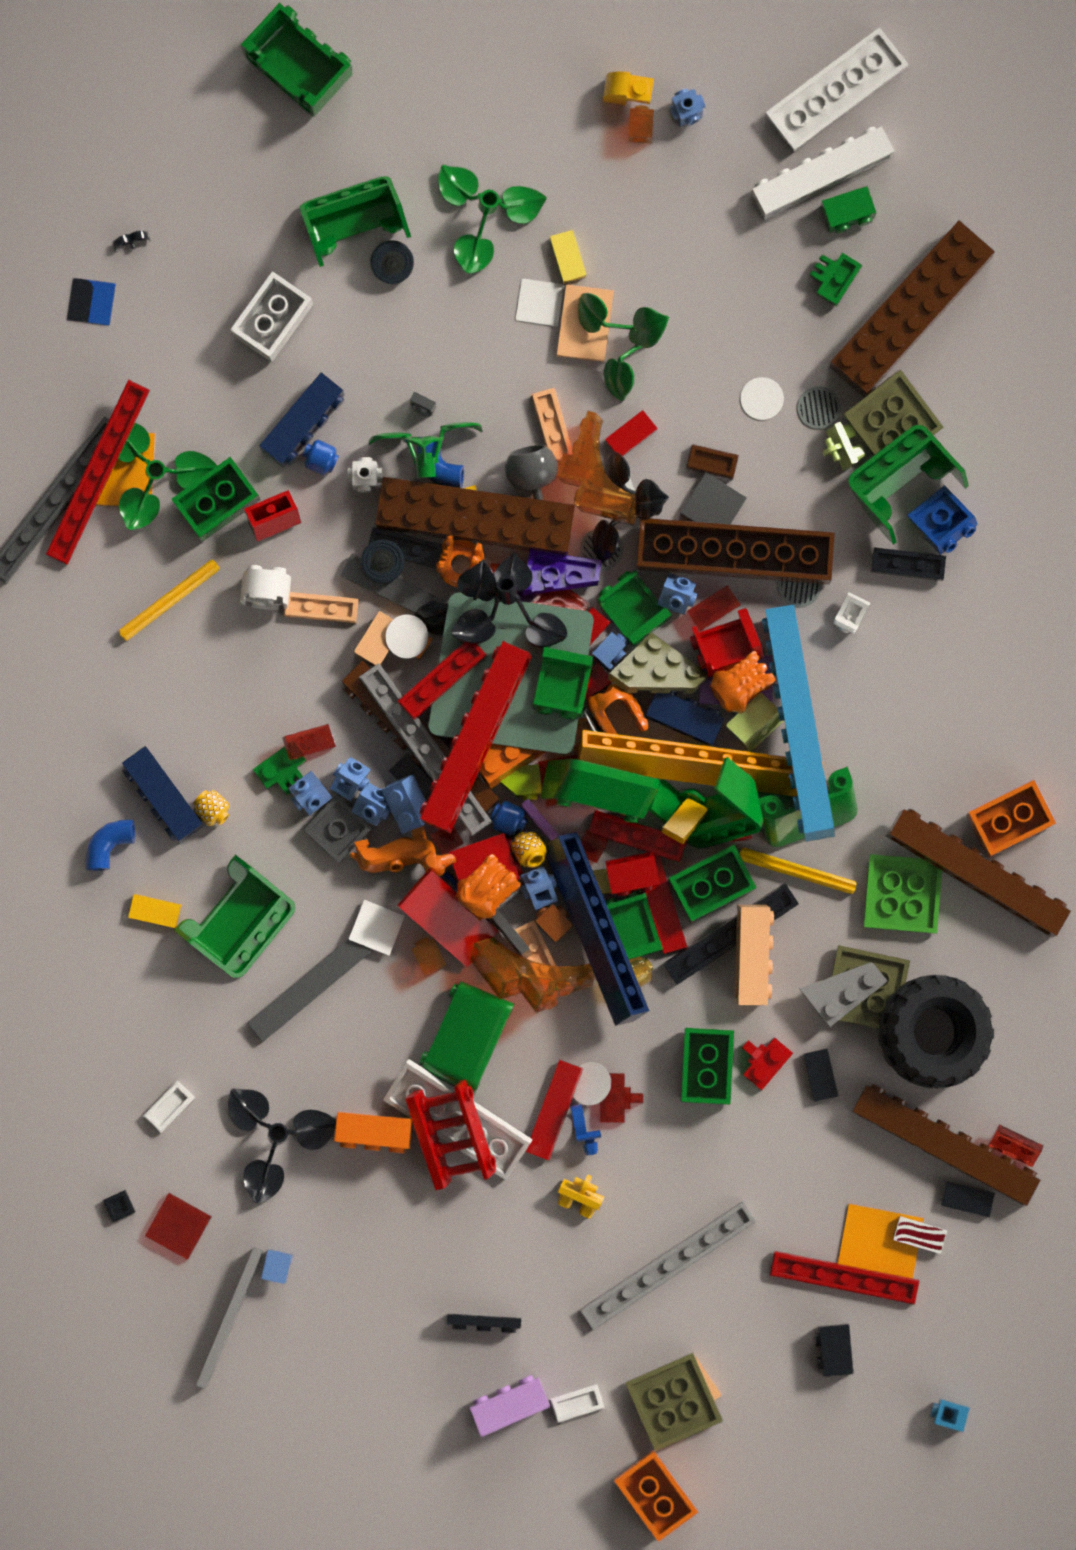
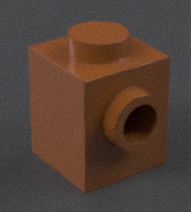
(553, 921)

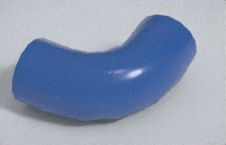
(446, 473)
(105, 840)

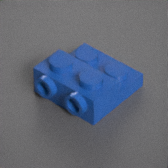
(943, 520)

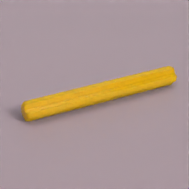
(169, 600)
(798, 871)

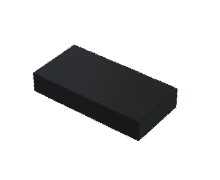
(820, 1075)
(968, 1199)

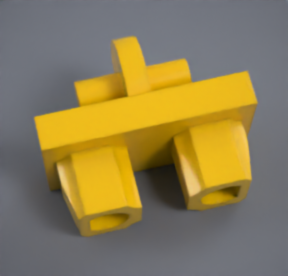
(582, 1192)

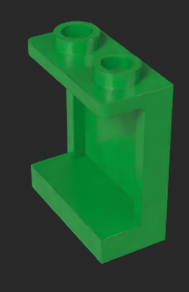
(632, 607)
(562, 683)
(635, 925)

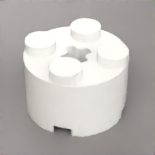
(265, 587)

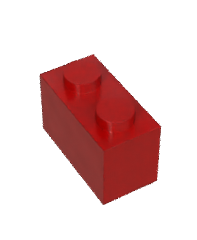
(272, 515)
(632, 873)

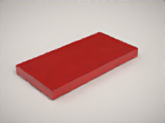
(441, 915)

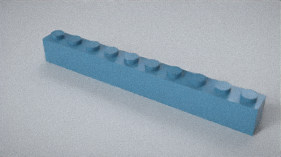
(800, 724)

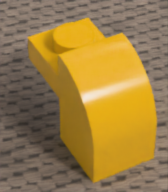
(624, 87)

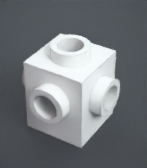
(368, 483)

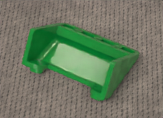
(241, 921)

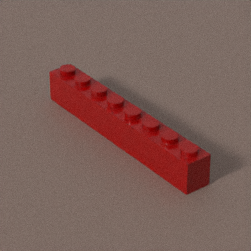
(475, 737)

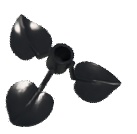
(648, 503)
(511, 577)
(474, 582)
(249, 1108)

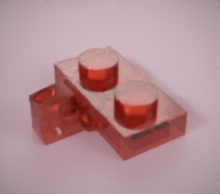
(618, 1099)

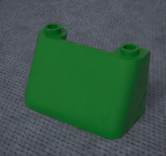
(781, 825)
(467, 1035)

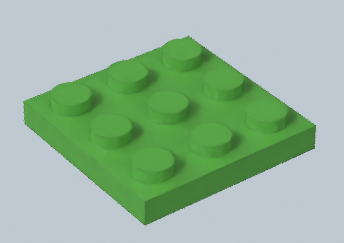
(902, 894)

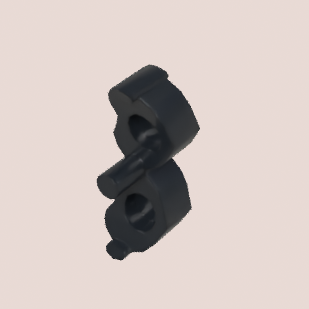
(130, 238)

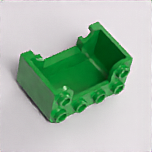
(296, 60)

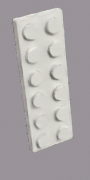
(836, 89)
(503, 1140)

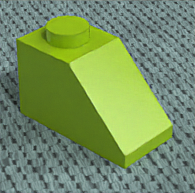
(524, 782)

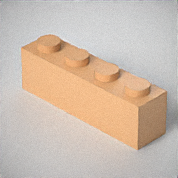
(752, 954)

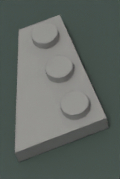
(843, 992)

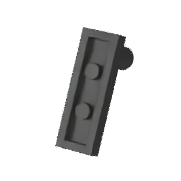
(508, 931)

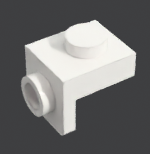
(851, 613)

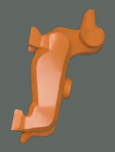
(401, 853)

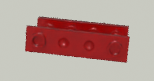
(431, 1146)

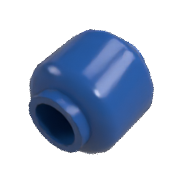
(320, 457)
(508, 818)

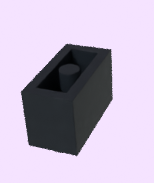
(834, 1350)

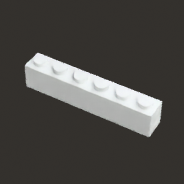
(822, 172)

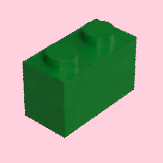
(848, 210)

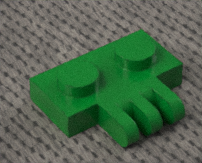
(835, 277)
(279, 770)

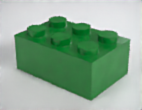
(216, 499)
(712, 883)
(707, 1066)

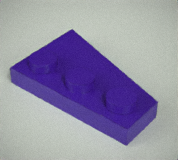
(561, 572)

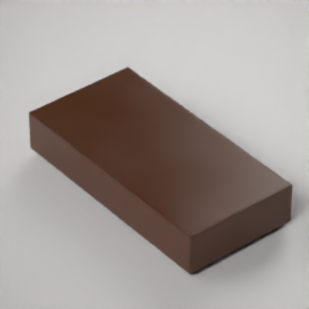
(712, 461)

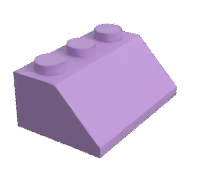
(509, 1405)

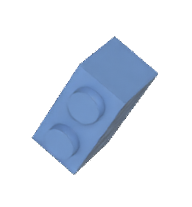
(405, 802)

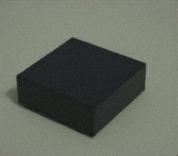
(119, 1206)

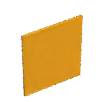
(127, 476)
(870, 1242)

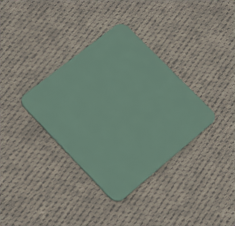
(522, 724)

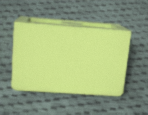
(755, 723)

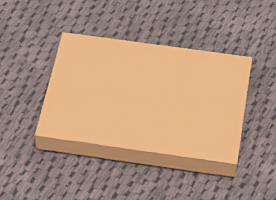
(573, 338)

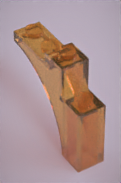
(585, 470)
(537, 982)

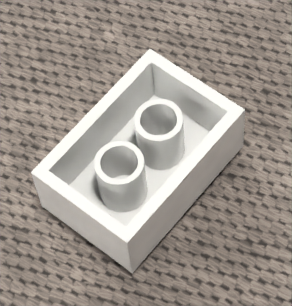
(272, 317)

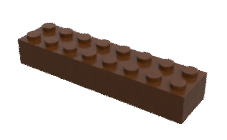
(911, 309)
(474, 516)
(735, 551)

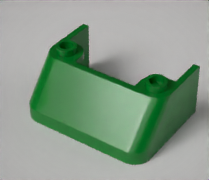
(352, 212)
(897, 465)
(599, 787)
(731, 812)

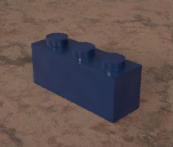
(685, 717)

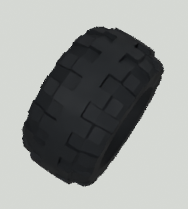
(971, 1031)

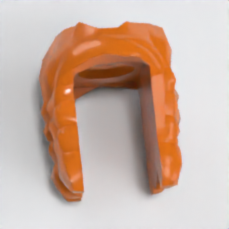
(453, 548)
(741, 683)
(599, 702)
(486, 888)

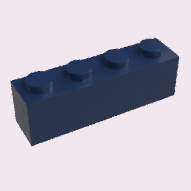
(302, 420)
(163, 795)

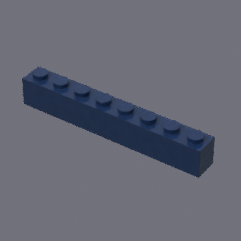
(596, 929)

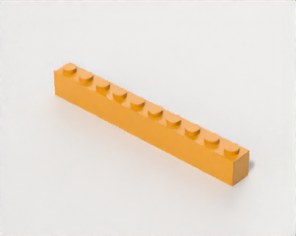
(683, 761)

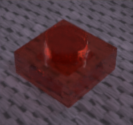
(447, 842)
(593, 845)

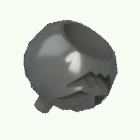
(531, 468)

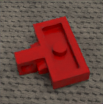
(765, 1061)

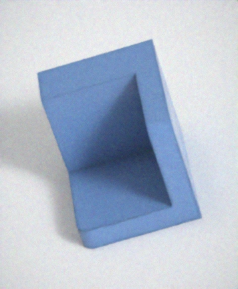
(276, 1266)

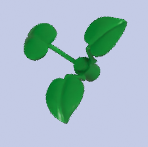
(458, 185)
(645, 332)
(425, 462)
(141, 508)

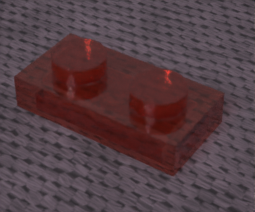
(713, 608)
(1015, 1145)

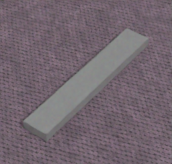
(230, 1317)

